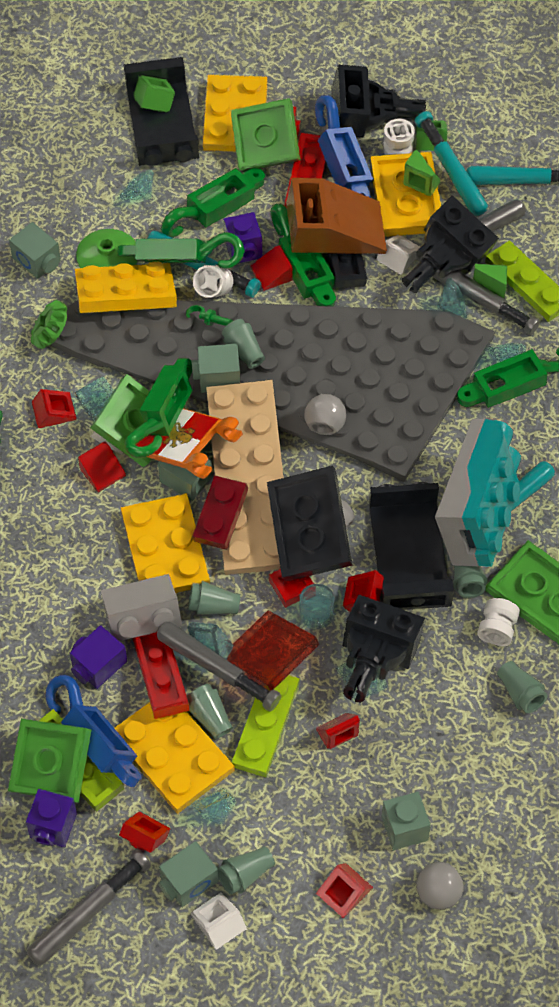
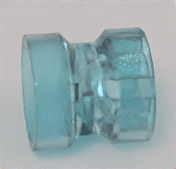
(316, 598)

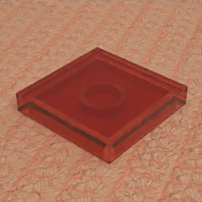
(271, 649)

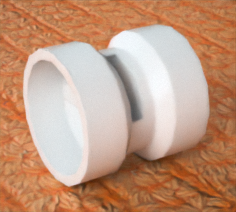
(398, 137)
(206, 283)
(498, 622)

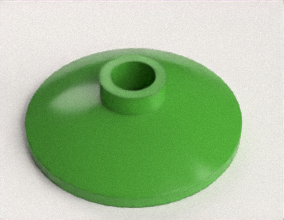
(91, 250)

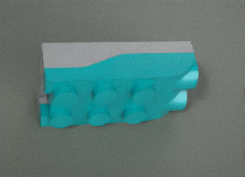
(480, 494)

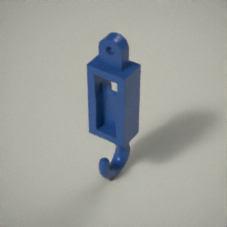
(342, 149)
(106, 745)

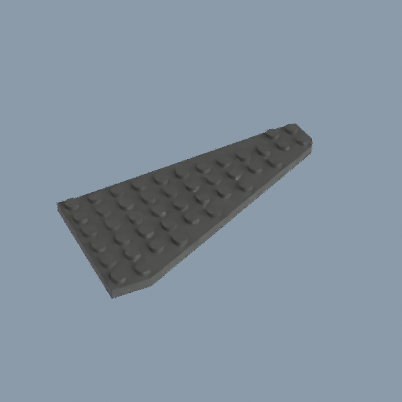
(385, 365)

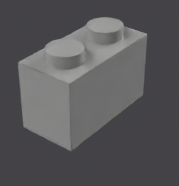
(140, 607)

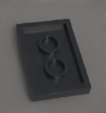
(309, 523)

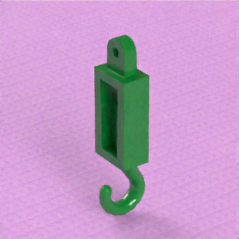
(212, 203)
(182, 250)
(319, 288)
(519, 373)
(162, 407)

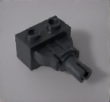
(366, 103)
(453, 241)
(378, 638)

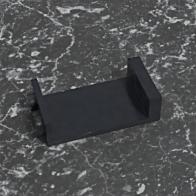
(160, 134)
(409, 546)

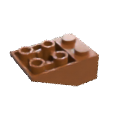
(333, 219)

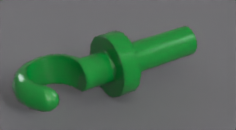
(209, 317)

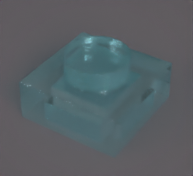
(94, 396)

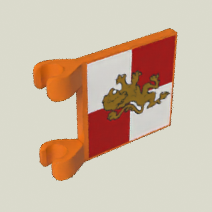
(189, 437)

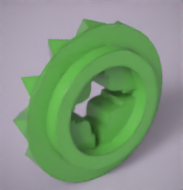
(49, 324)

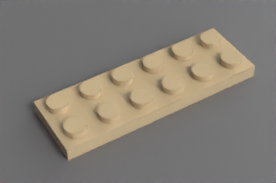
(251, 460)

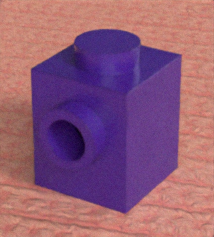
(248, 230)
(97, 657)
(51, 818)

